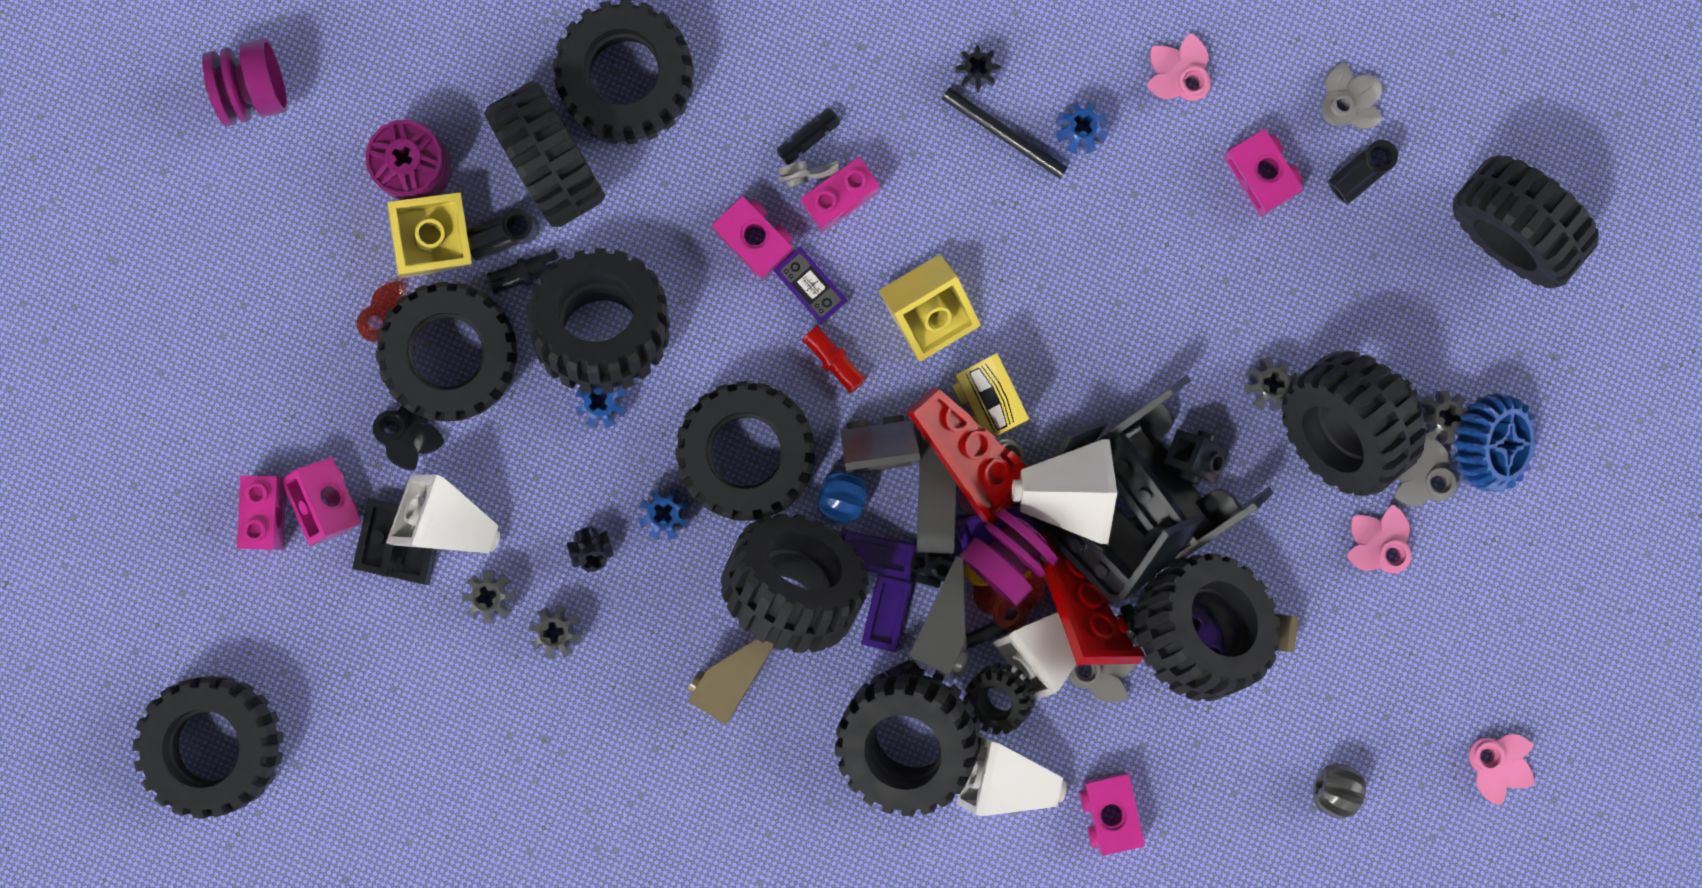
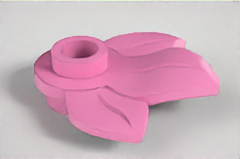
(1176, 66)
(1377, 537)
(1504, 768)

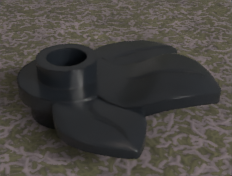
(412, 437)

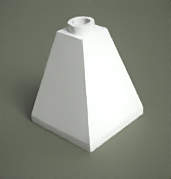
(1072, 491)
(441, 518)
(1039, 652)
(1008, 783)

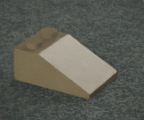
(726, 682)

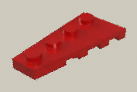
(968, 452)
(1086, 617)

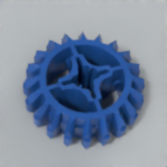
(1495, 442)

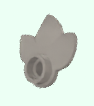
(1356, 97)
(798, 172)
(1417, 480)
(1103, 681)

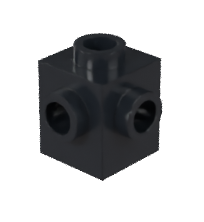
(1196, 456)

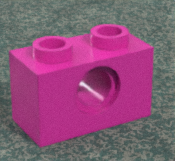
(1262, 192)
(840, 194)
(738, 221)
(261, 513)
(317, 519)
(1126, 830)

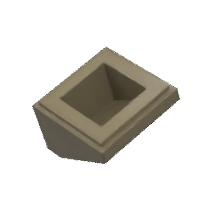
(1287, 632)

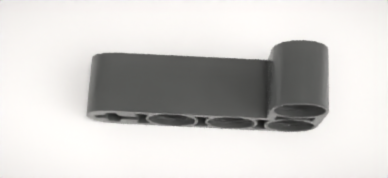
(935, 504)

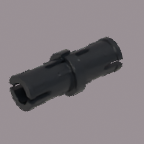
(522, 272)

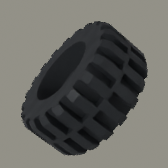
(615, 25)
(544, 154)
(1525, 221)
(592, 279)
(434, 303)
(737, 402)
(1353, 423)
(781, 610)
(1241, 611)
(161, 754)
(883, 778)

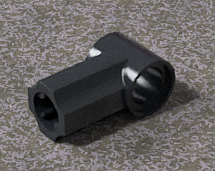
(1361, 172)
(498, 234)

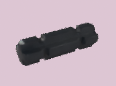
(808, 136)

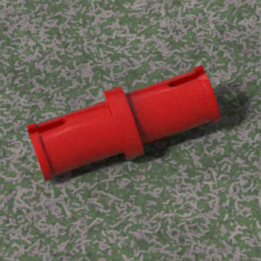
(834, 359)

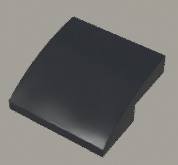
(388, 560)

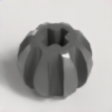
(1261, 390)
(1436, 423)
(479, 591)
(550, 642)
(1339, 791)

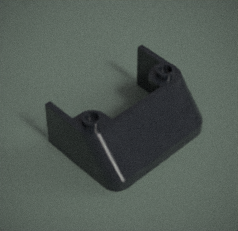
(1155, 487)
(1129, 556)

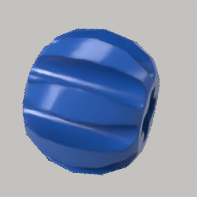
(1079, 116)
(611, 401)
(842, 496)
(675, 513)

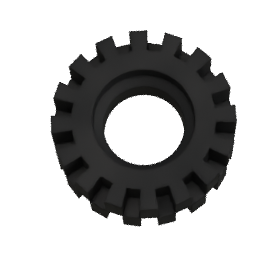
(1016, 689)

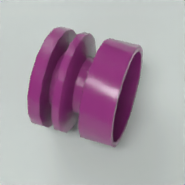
(237, 84)
(426, 173)
(1009, 557)

